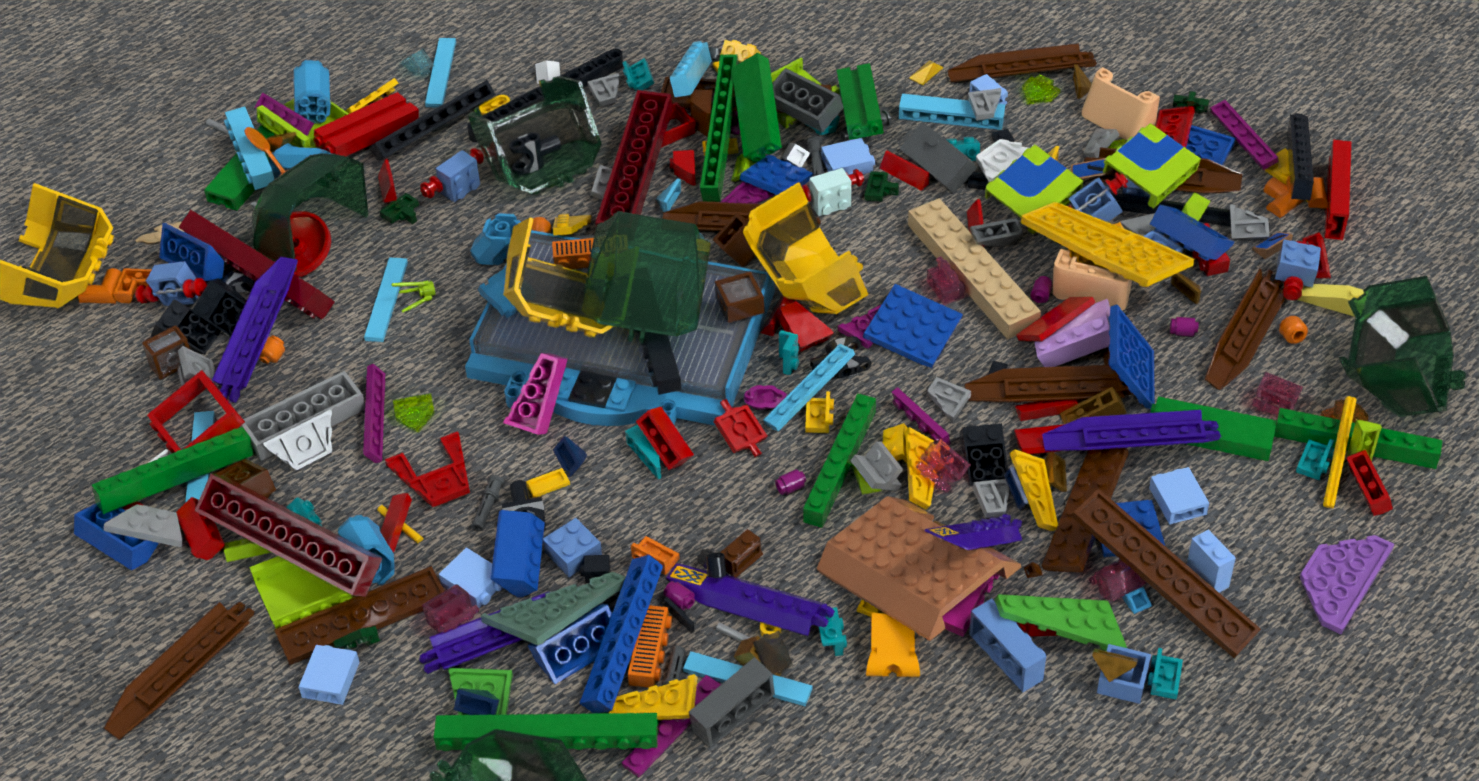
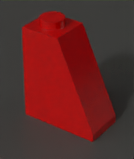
(800, 321)

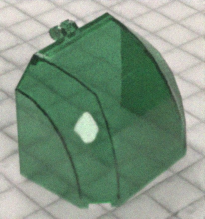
(315, 176)
(646, 275)

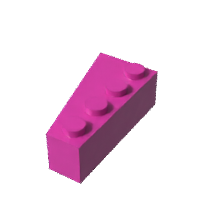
(538, 395)
(958, 618)

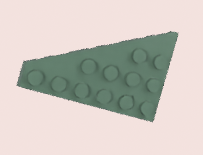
(548, 616)

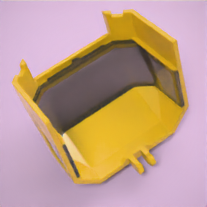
(70, 245)
(799, 256)
(545, 289)

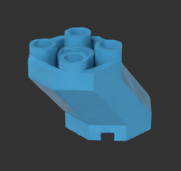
(312, 91)
(291, 155)
(494, 240)
(494, 294)
(367, 535)

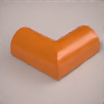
(1318, 195)
(1282, 200)
(128, 283)
(104, 292)

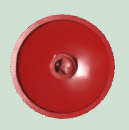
(310, 241)

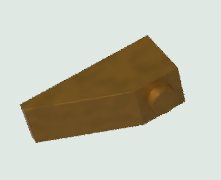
(1102, 404)

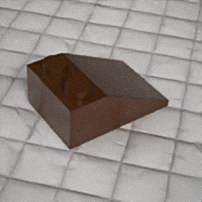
(250, 476)

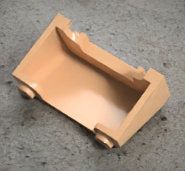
(1117, 108)
(1085, 280)

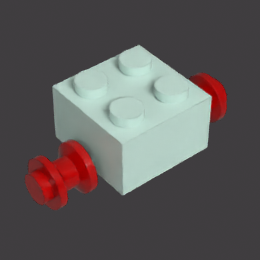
(832, 190)

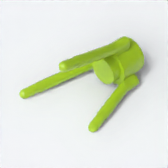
(424, 288)

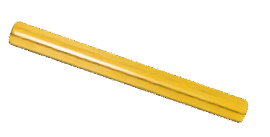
(1339, 452)

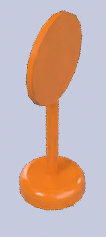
(261, 143)

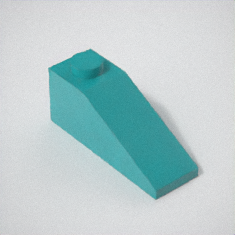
(644, 450)

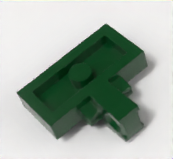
(1200, 105)
(879, 186)
(401, 209)
(361, 636)

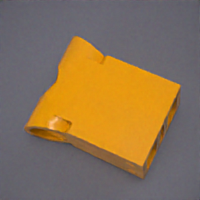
(891, 648)

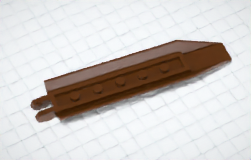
(1022, 62)
(1207, 179)
(711, 215)
(1245, 330)
(1046, 384)
(176, 666)

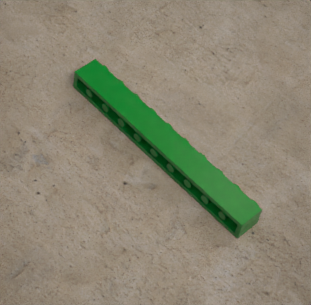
(719, 131)
(574, 730)

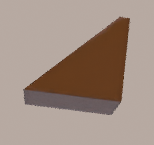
(1034, 570)

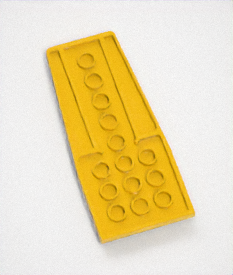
(1107, 244)

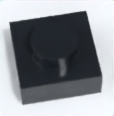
(1002, 134)

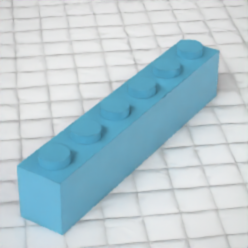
(690, 69)
(946, 112)
(253, 159)

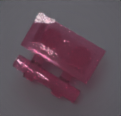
(945, 282)
(1276, 391)
(945, 462)
(1116, 580)
(449, 609)

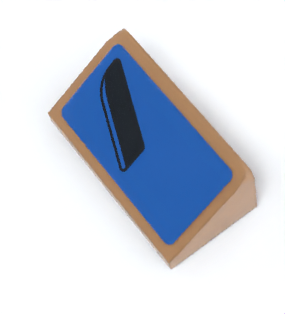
(1089, 169)
(1272, 244)

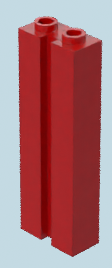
(365, 125)
(1338, 189)

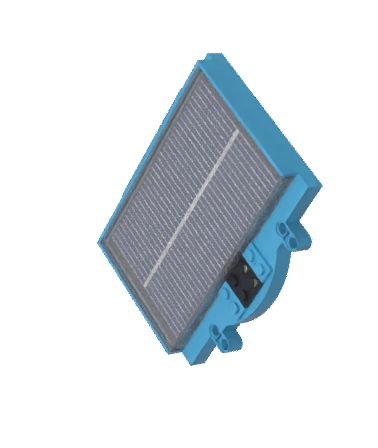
(607, 374)

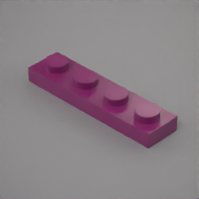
(288, 115)
(914, 412)

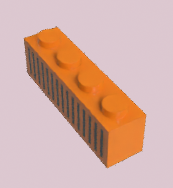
(572, 253)
(648, 649)

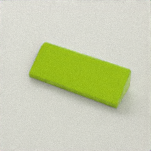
(1364, 438)
(242, 550)

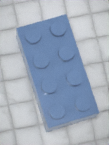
(1007, 646)

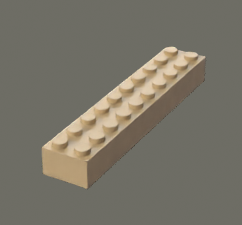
(982, 276)

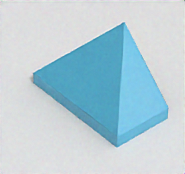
(669, 195)

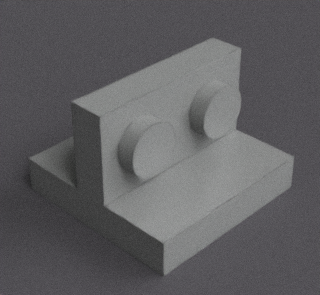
(192, 364)
(879, 468)

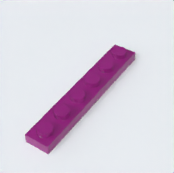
(1244, 135)
(374, 414)
(668, 730)

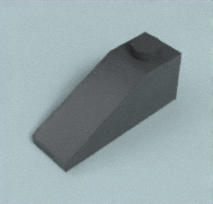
(997, 233)

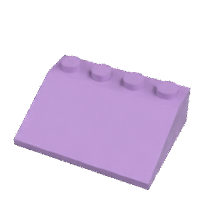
(1078, 337)

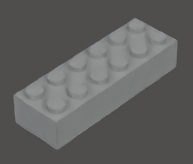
(334, 393)

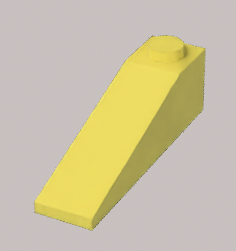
(1331, 296)

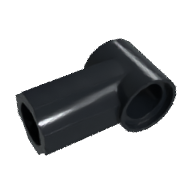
(713, 563)

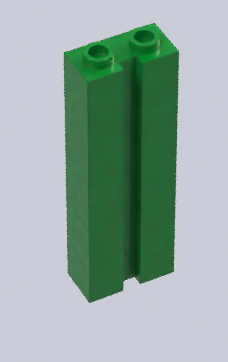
(860, 102)
(756, 108)
(231, 184)
(1239, 432)

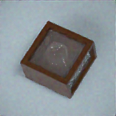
(739, 297)
(163, 351)

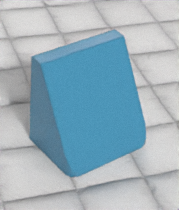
(1137, 600)

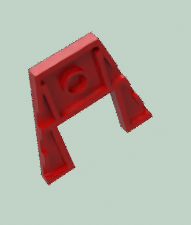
(438, 485)

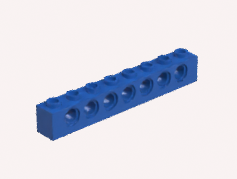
(621, 635)

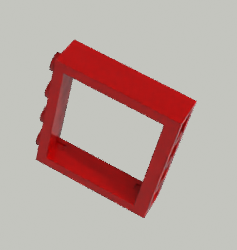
(181, 398)

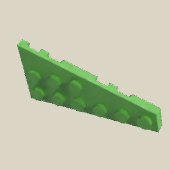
(1070, 618)
(495, 681)

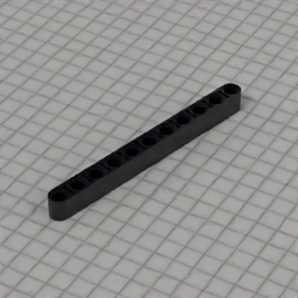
(593, 69)

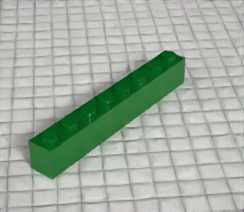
(1390, 444)
(838, 461)
(172, 470)

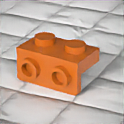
(659, 552)

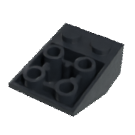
(220, 306)
(198, 331)
(985, 451)

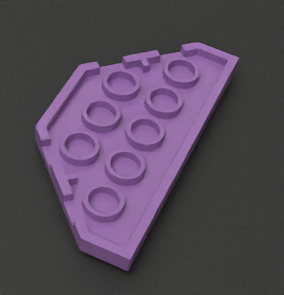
(1341, 576)

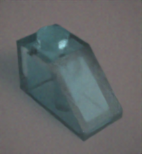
(418, 63)

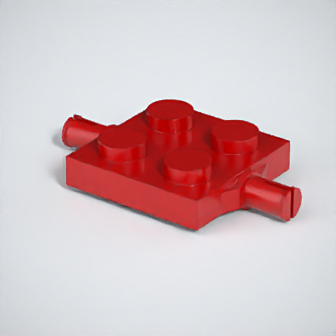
(740, 428)

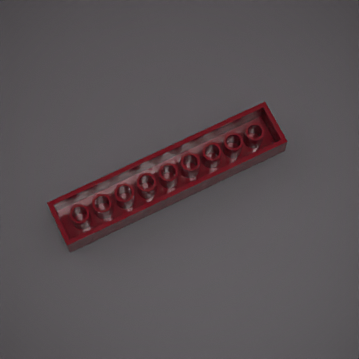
(637, 155)
(254, 264)
(288, 535)

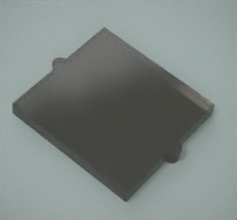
(773, 652)

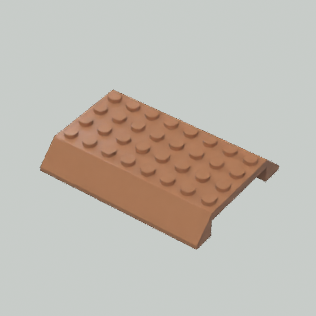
(904, 569)

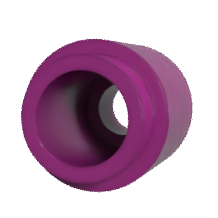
(1041, 289)
(1183, 326)
(790, 482)
(679, 595)

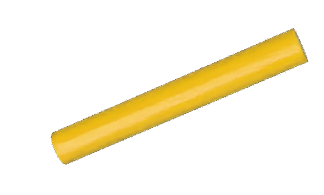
(406, 529)

